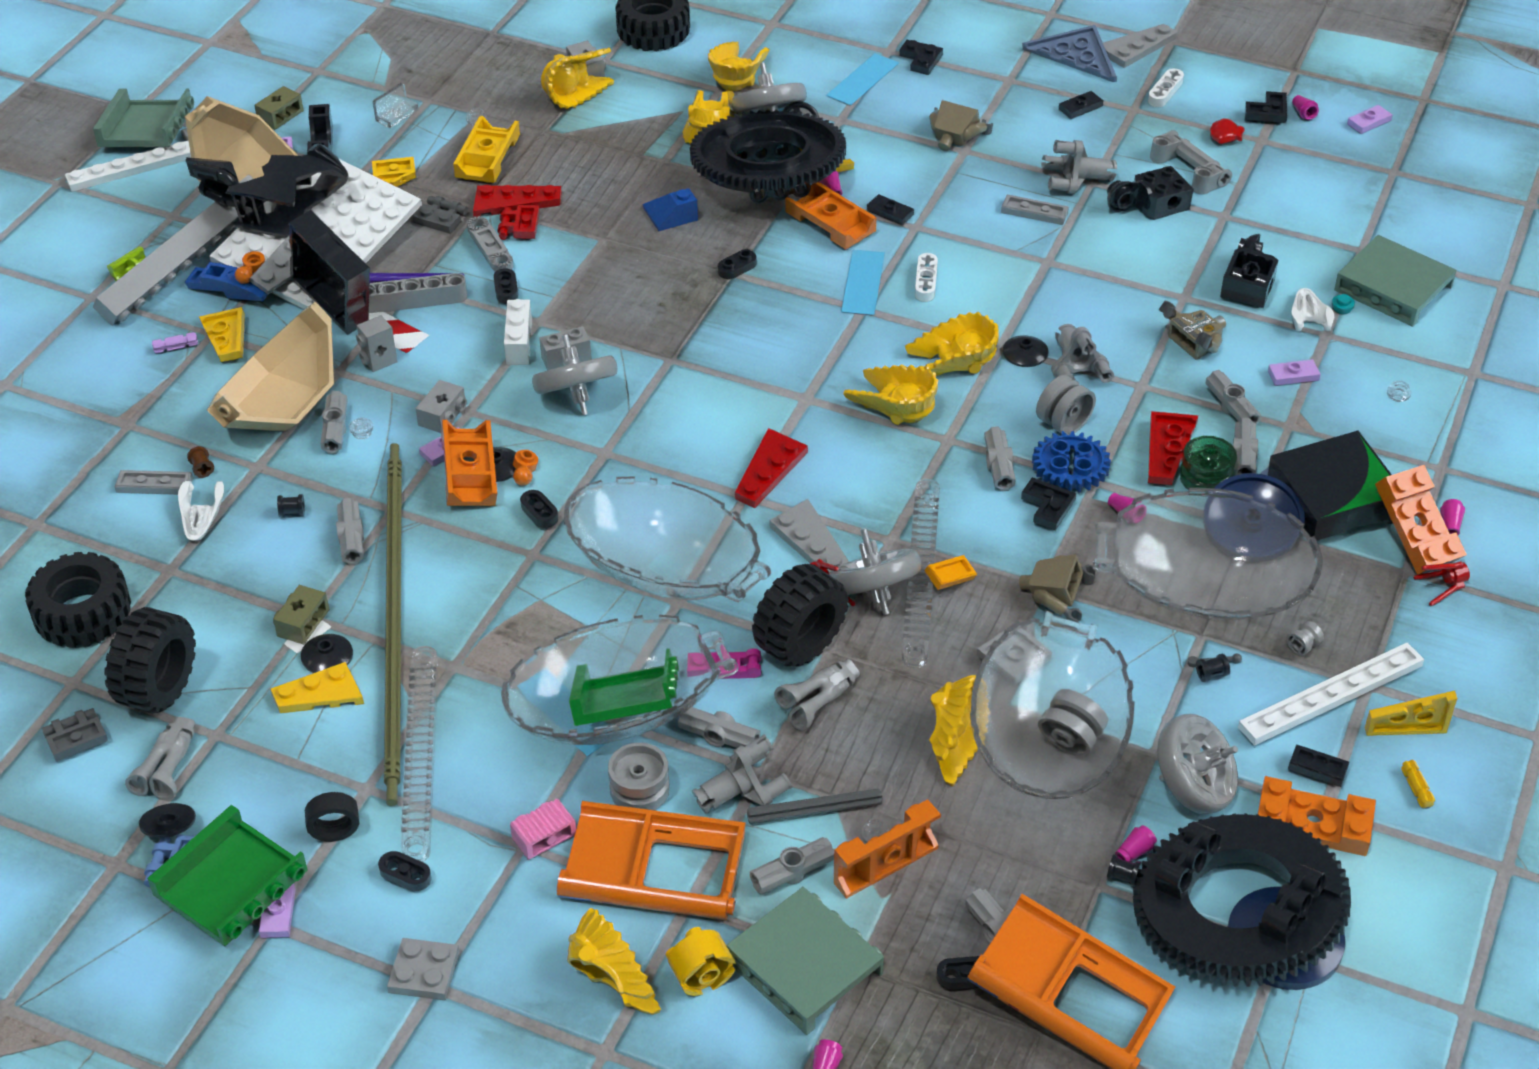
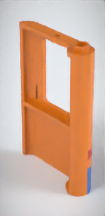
(615, 849)
(1034, 960)

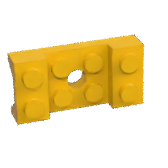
(481, 161)

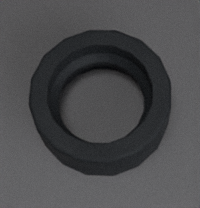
(335, 829)

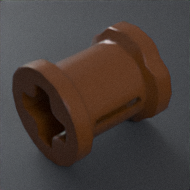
(199, 459)

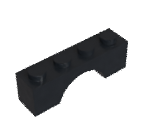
(320, 126)

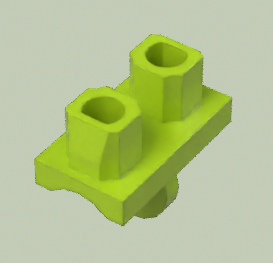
(126, 263)

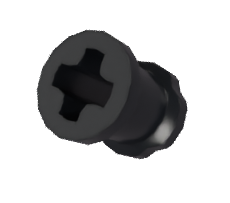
(291, 505)
(1212, 667)
(1123, 870)

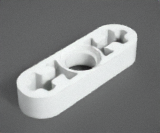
(1172, 80)
(930, 283)

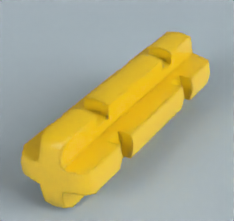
(1418, 783)

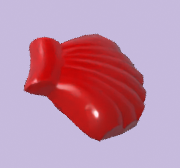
(1226, 131)

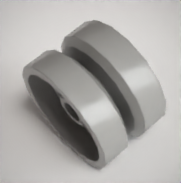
(1065, 404)
(1073, 722)
(639, 776)

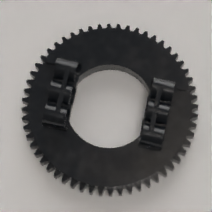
(716, 148)
(1293, 931)

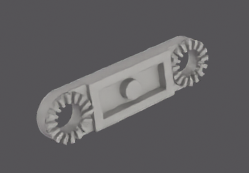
(489, 243)

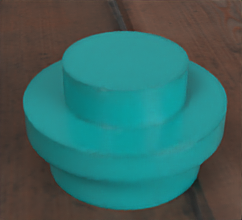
(1343, 304)

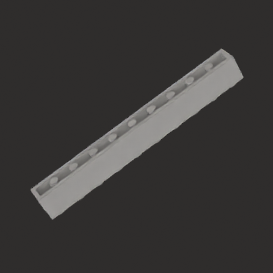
(166, 261)

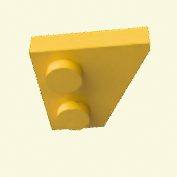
(394, 171)

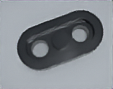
(737, 264)
(505, 285)
(539, 508)
(407, 871)
(956, 967)

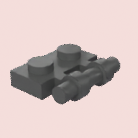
(439, 219)
(74, 734)

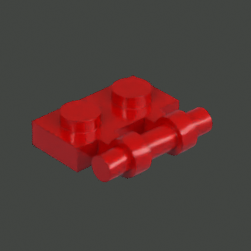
(525, 222)

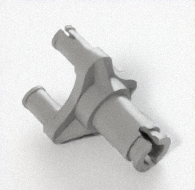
(1076, 166)
(1079, 354)
(741, 779)

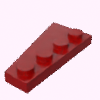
(495, 198)
(1166, 444)
(769, 465)

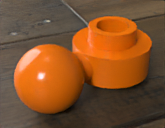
(251, 263)
(524, 463)

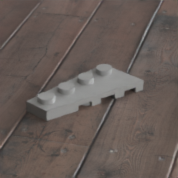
(1137, 45)
(274, 270)
(808, 534)

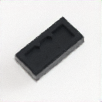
(1081, 104)
(890, 209)
(1318, 765)

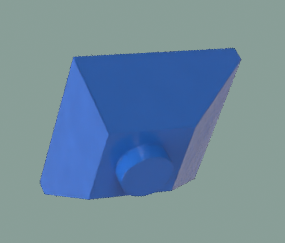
(672, 209)

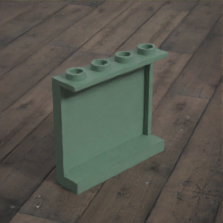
(141, 121)
(1394, 279)
(803, 957)

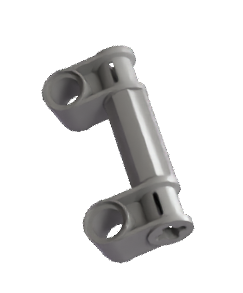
(1207, 173)

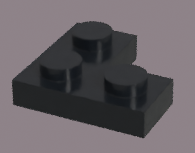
(923, 55)
(1273, 109)
(1053, 502)

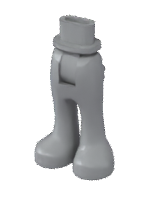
(829, 681)
(171, 748)

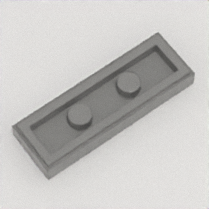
(1035, 209)
(151, 481)

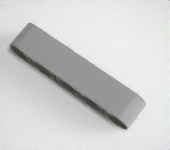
(417, 292)

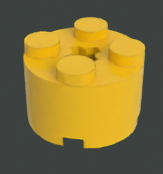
(701, 961)

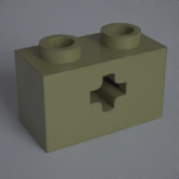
(279, 107)
(301, 614)

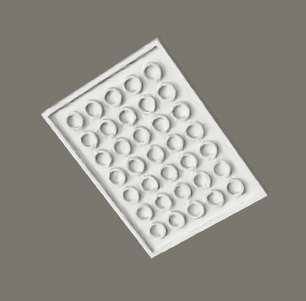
(359, 213)

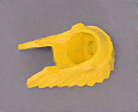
(732, 71)
(568, 82)
(706, 112)
(961, 344)
(903, 394)
(953, 735)
(606, 958)

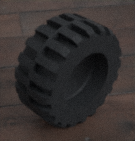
(652, 23)
(800, 615)
(81, 621)
(150, 660)

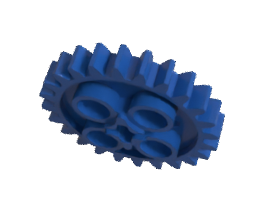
(1090, 461)

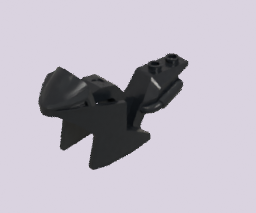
(276, 186)

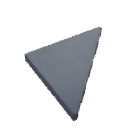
(1076, 49)

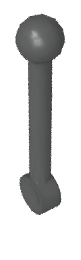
(1236, 658)

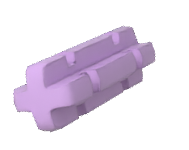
(175, 342)

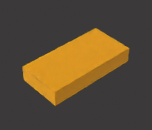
(950, 572)

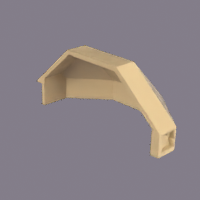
(233, 135)
(281, 377)

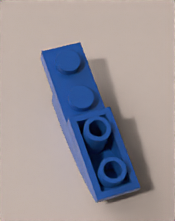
(222, 278)

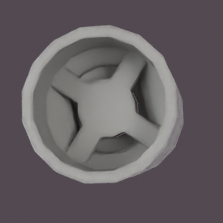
(1305, 638)

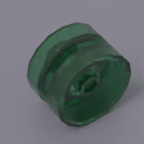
(1207, 462)

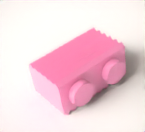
(542, 828)

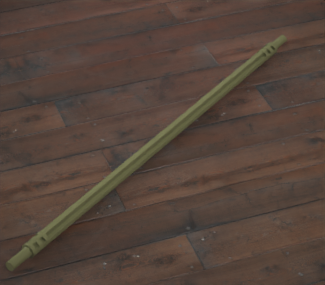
(392, 720)

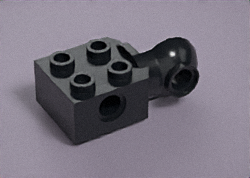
(1152, 192)
(1249, 273)

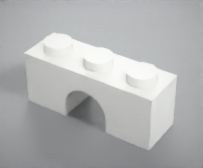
(517, 332)

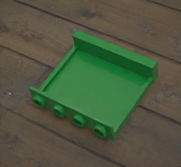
(623, 693)
(226, 876)

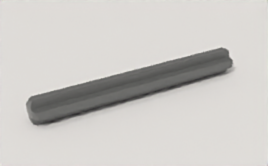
(814, 806)

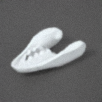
(1310, 308)
(198, 518)

